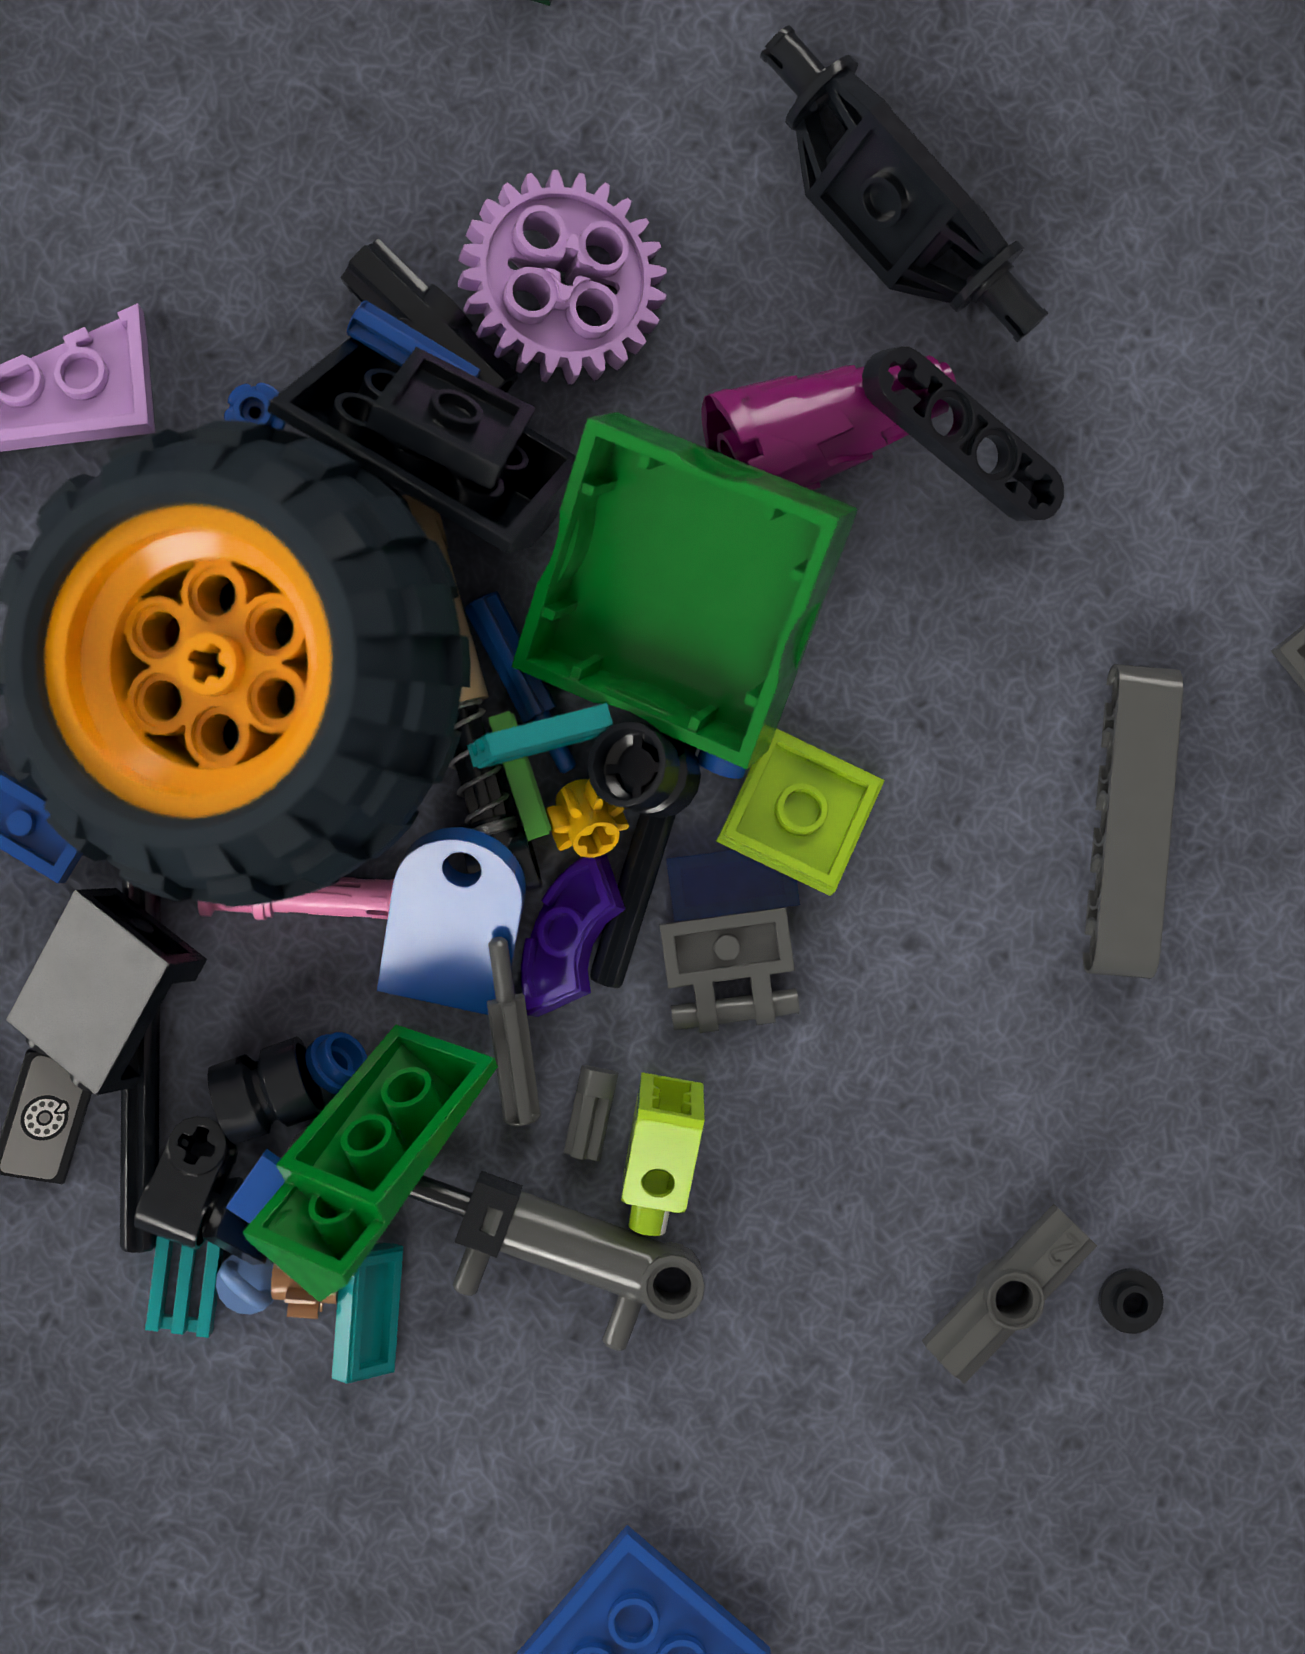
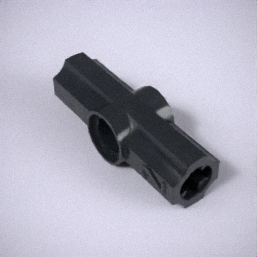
(390, 285)

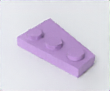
(81, 389)

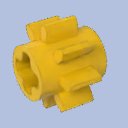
(585, 820)

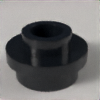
(1117, 1288)

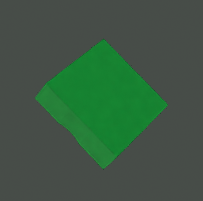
(682, 587)

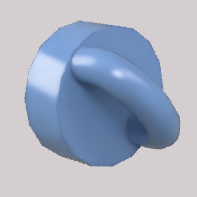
(244, 1286)

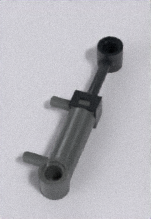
(566, 1242)

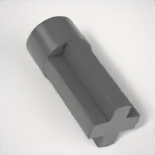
(590, 1113)

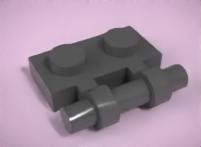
(724, 950)

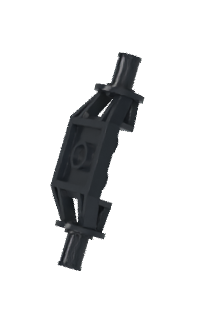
(892, 193)

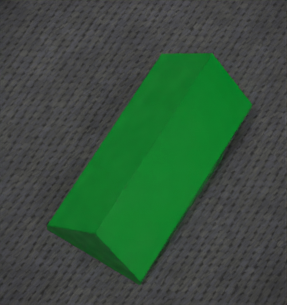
(365, 1157)

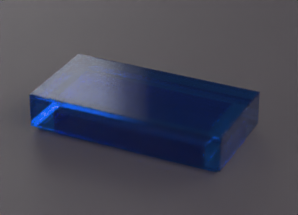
(726, 885)

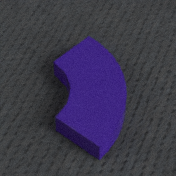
(564, 933)

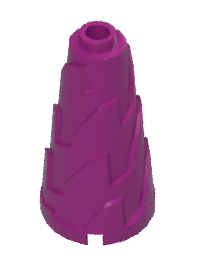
(804, 424)

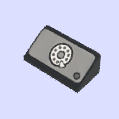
(42, 1121)

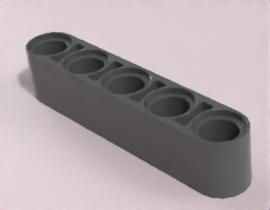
(1136, 821)

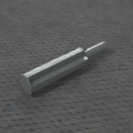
(511, 1042)

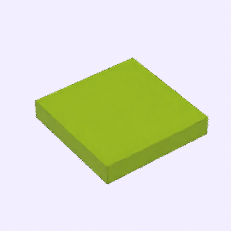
(801, 812)

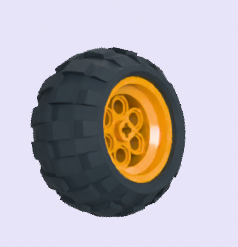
(128, 610)

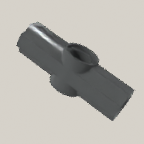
(978, 1324)

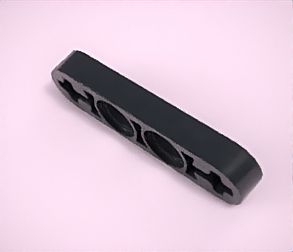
(969, 428)

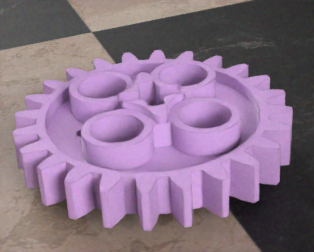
(570, 223)

